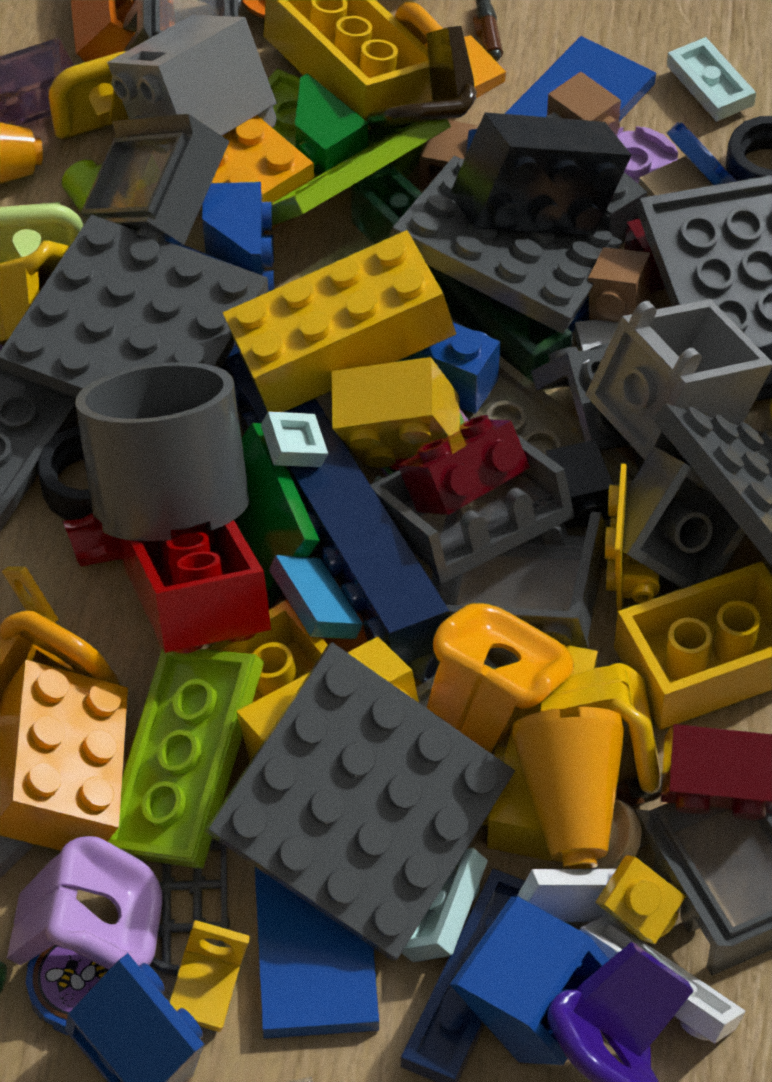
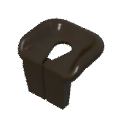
(450, 84)

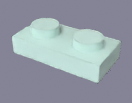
(711, 79)
(445, 918)

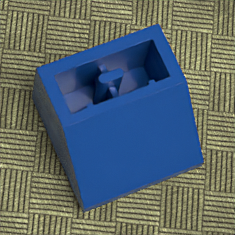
(235, 227)
(518, 973)
(134, 1029)

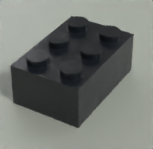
(539, 174)

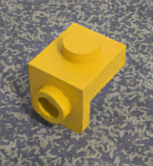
(641, 900)

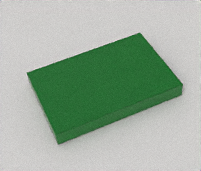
(275, 513)

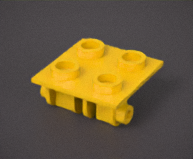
(623, 572)

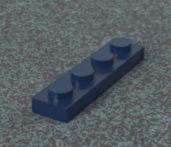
(447, 1024)

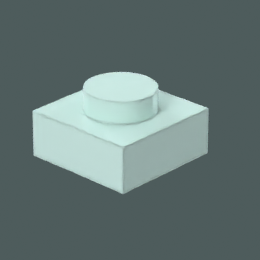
(294, 439)

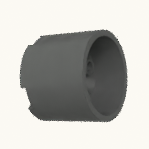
(162, 449)

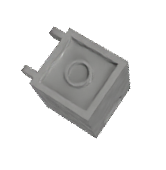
(197, 69)
(677, 358)

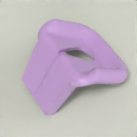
(53, 916)

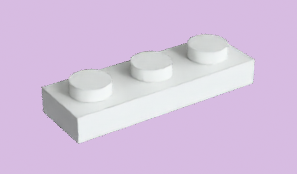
(703, 1014)

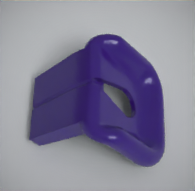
(630, 1004)

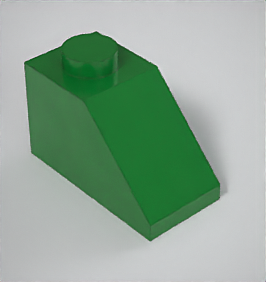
(326, 126)

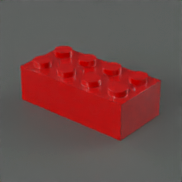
(199, 587)

